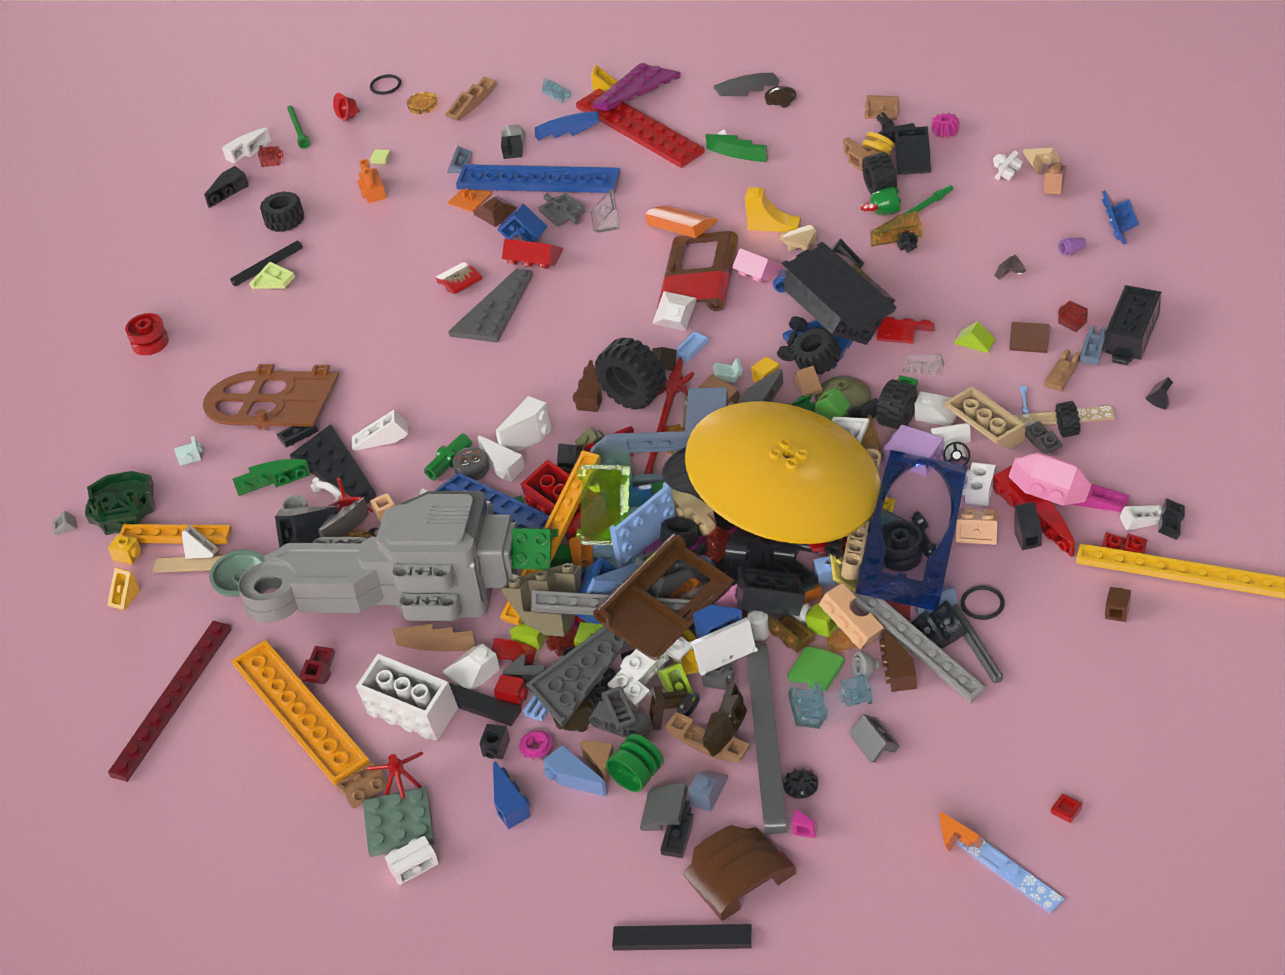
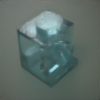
(855, 691)

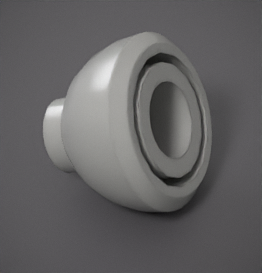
(864, 664)

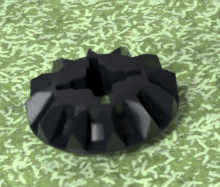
(807, 788)

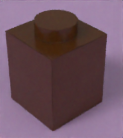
(1117, 604)

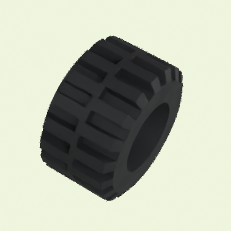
(879, 172)
(282, 211)
(816, 349)
(896, 404)

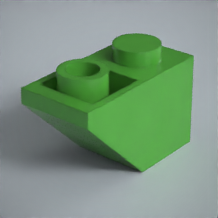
(832, 404)

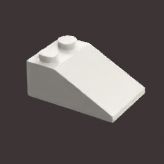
(525, 425)

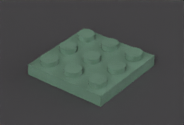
(396, 821)

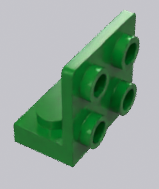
(532, 548)

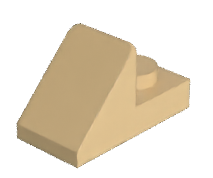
(1041, 156)

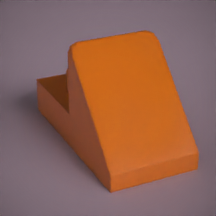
(953, 830)

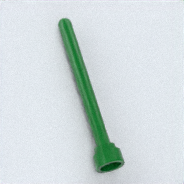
(302, 140)

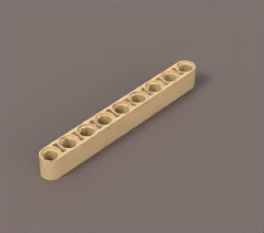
(856, 541)

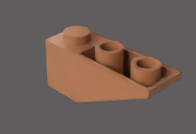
(1054, 178)

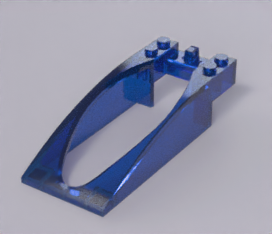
(899, 589)

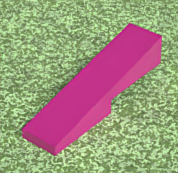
(1105, 499)

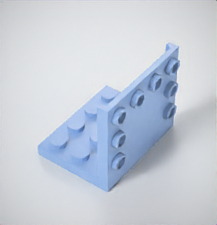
(637, 530)

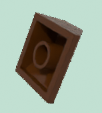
(495, 211)

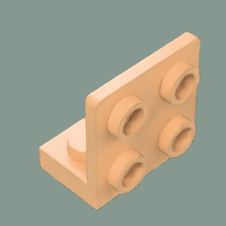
(977, 526)

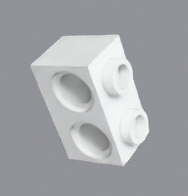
(979, 484)

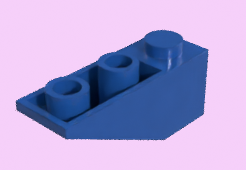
(509, 803)

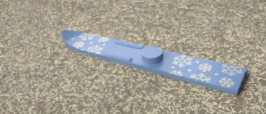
(1015, 875)

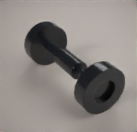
(797, 324)

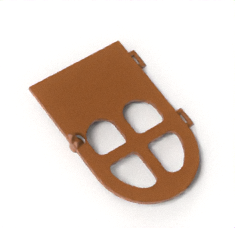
(295, 405)

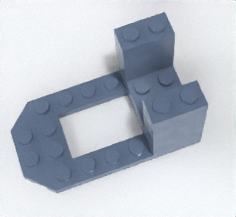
(616, 448)

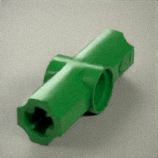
(445, 456)

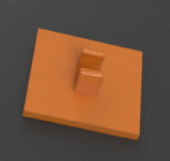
(469, 199)

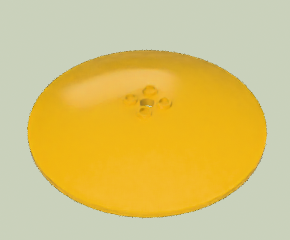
(809, 498)

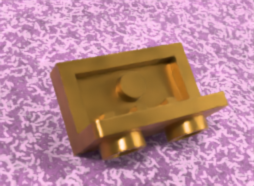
(791, 632)

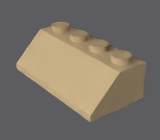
(988, 418)

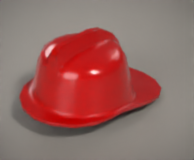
(344, 107)

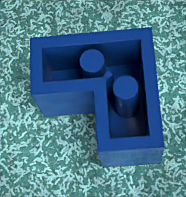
(523, 223)

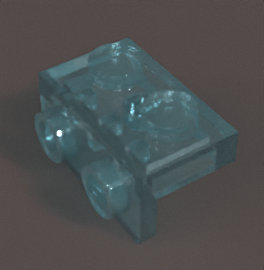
(808, 706)

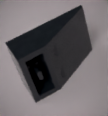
(912, 150)
(301, 524)

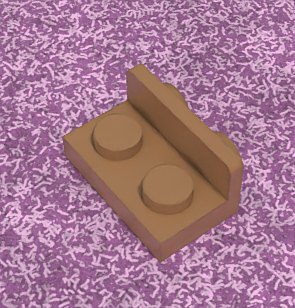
(362, 785)

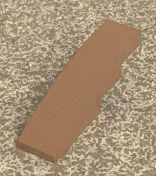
(471, 99)
(427, 638)

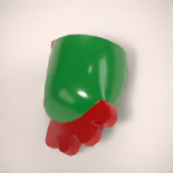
(883, 202)

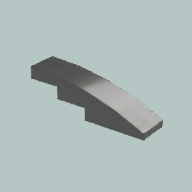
(742, 85)
(345, 521)

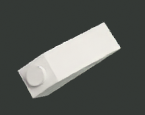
(382, 432)
(502, 460)

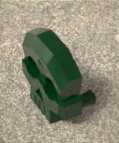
(119, 500)

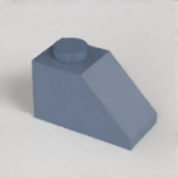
(706, 789)

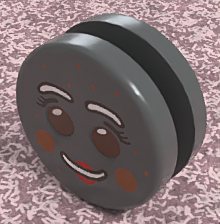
(471, 462)

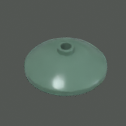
(229, 568)

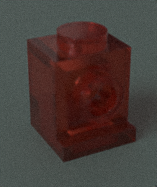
(270, 156)
(716, 544)

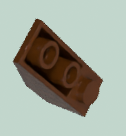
(588, 395)
(900, 665)

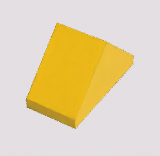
(601, 79)
(123, 589)

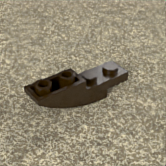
(726, 721)

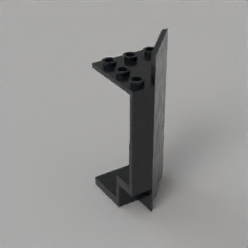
(837, 293)

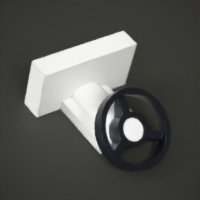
(953, 440)

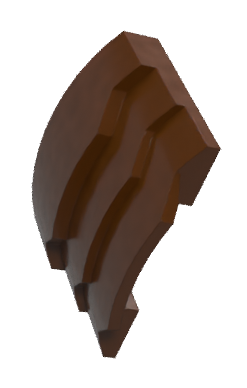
(733, 865)

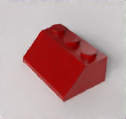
(530, 253)

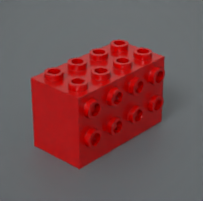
(543, 490)

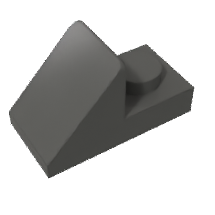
(522, 670)

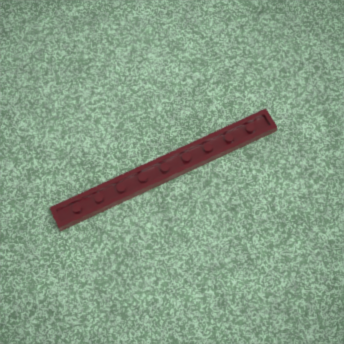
(169, 701)

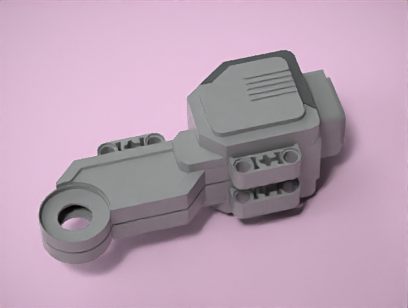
(429, 560)

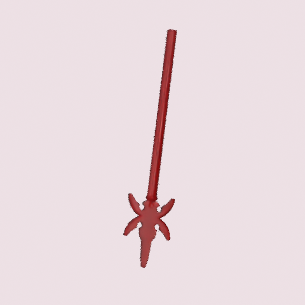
(671, 388)

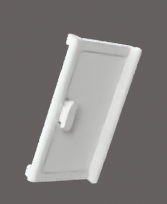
(717, 647)

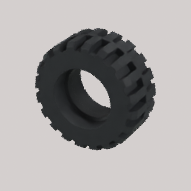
(630, 373)

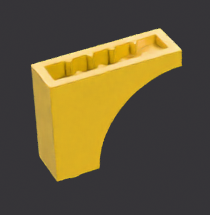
(764, 215)

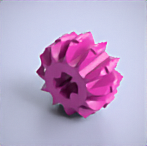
(945, 125)

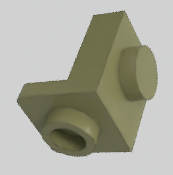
(589, 436)

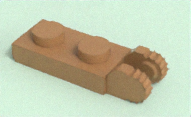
(1062, 371)

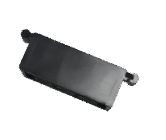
(1132, 324)

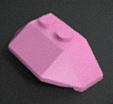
(1050, 479)

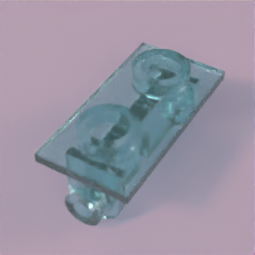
(554, 90)

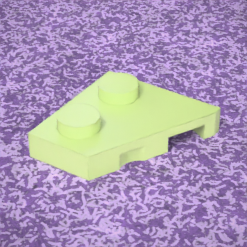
(272, 277)

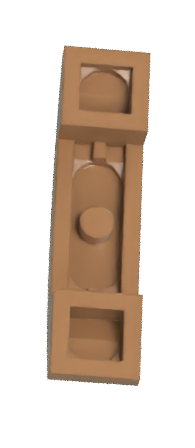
(691, 735)

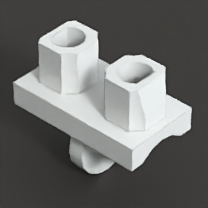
(1005, 164)

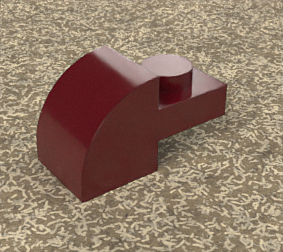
(317, 668)

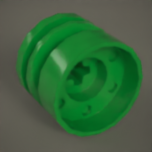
(634, 763)

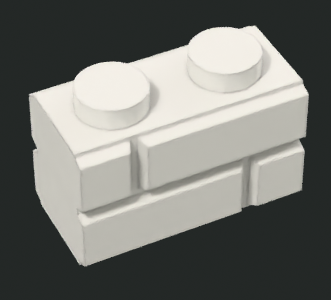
(411, 860)

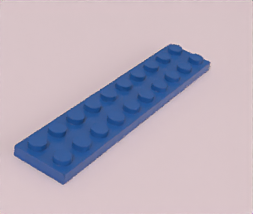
(538, 178)

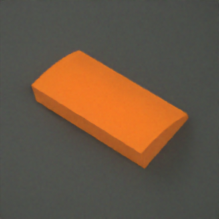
(679, 220)

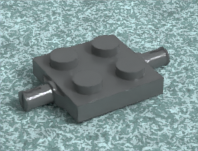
(561, 209)

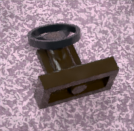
(670, 700)

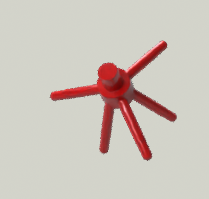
(345, 499)
(396, 768)

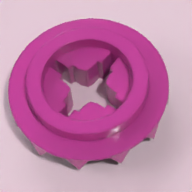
(542, 738)

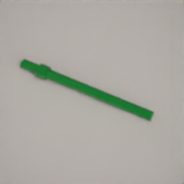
(937, 196)

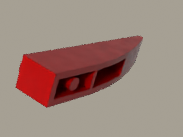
(1049, 517)

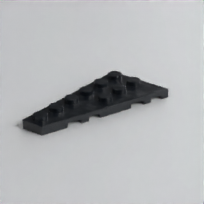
(331, 460)

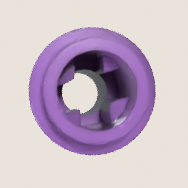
(1071, 245)

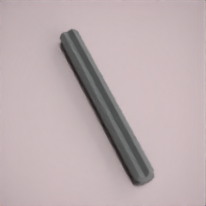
(979, 649)

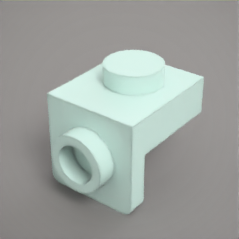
(728, 372)
(189, 453)

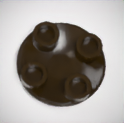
(780, 96)
(580, 719)

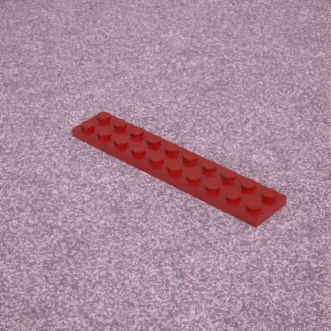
(645, 131)

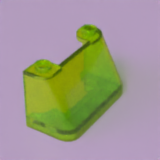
(602, 501)

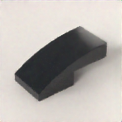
(1171, 519)

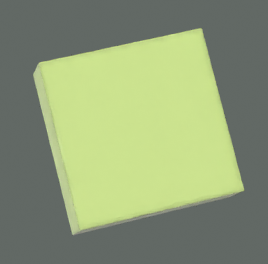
(380, 156)

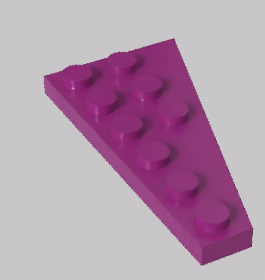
(638, 81)

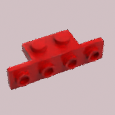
(902, 330)

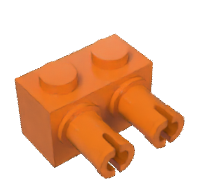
(370, 182)

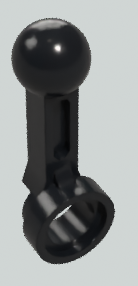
(920, 521)

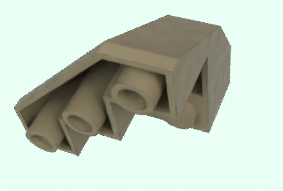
(557, 579)

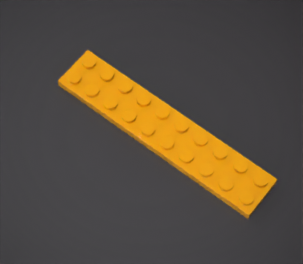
(300, 712)

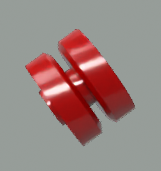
(147, 334)

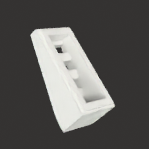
(1131, 520)

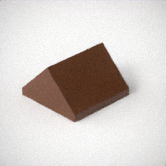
(1029, 337)

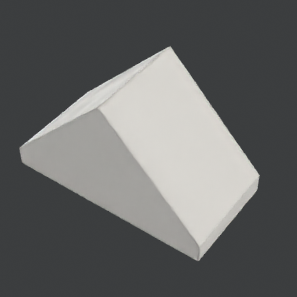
(196, 544)

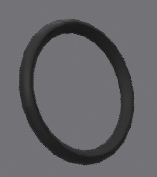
(385, 92)
(1002, 602)

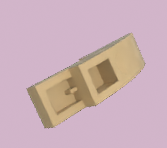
(694, 509)

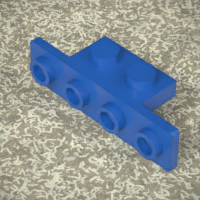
(1121, 215)

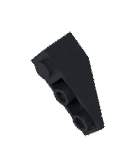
(226, 185)

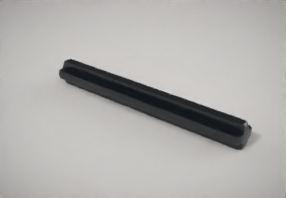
(274, 258)

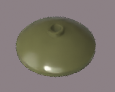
(852, 388)

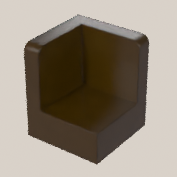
(667, 356)

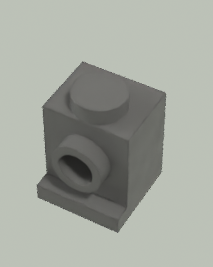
(719, 677)

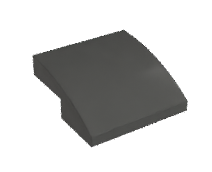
(664, 806)

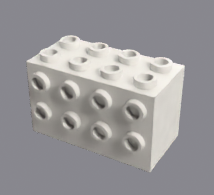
(407, 697)

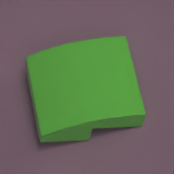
(816, 667)

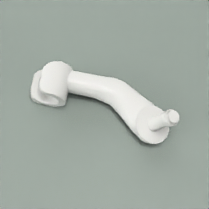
(319, 485)

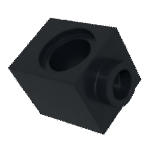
(494, 741)

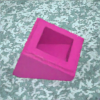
(803, 825)

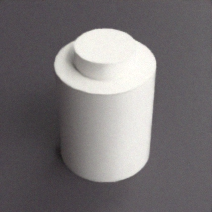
(759, 625)

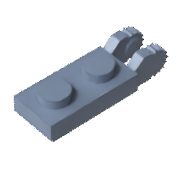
(1093, 346)

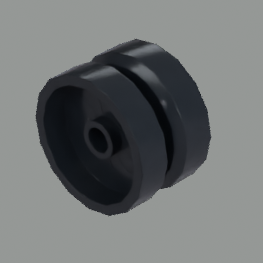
(903, 545)

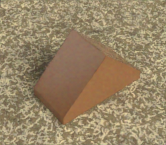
(807, 381)
(597, 755)

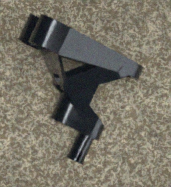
(748, 553)

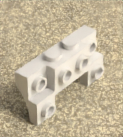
(639, 669)

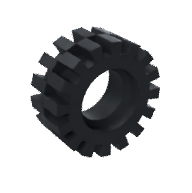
(1068, 419)

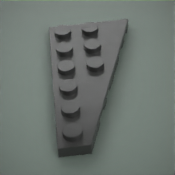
(494, 312)
(572, 677)

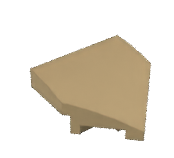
(799, 238)

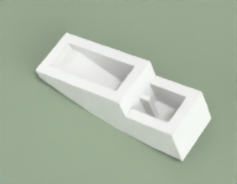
(246, 145)

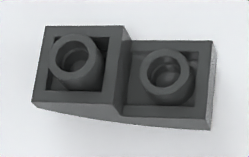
(1041, 438)

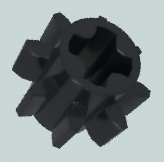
(907, 241)

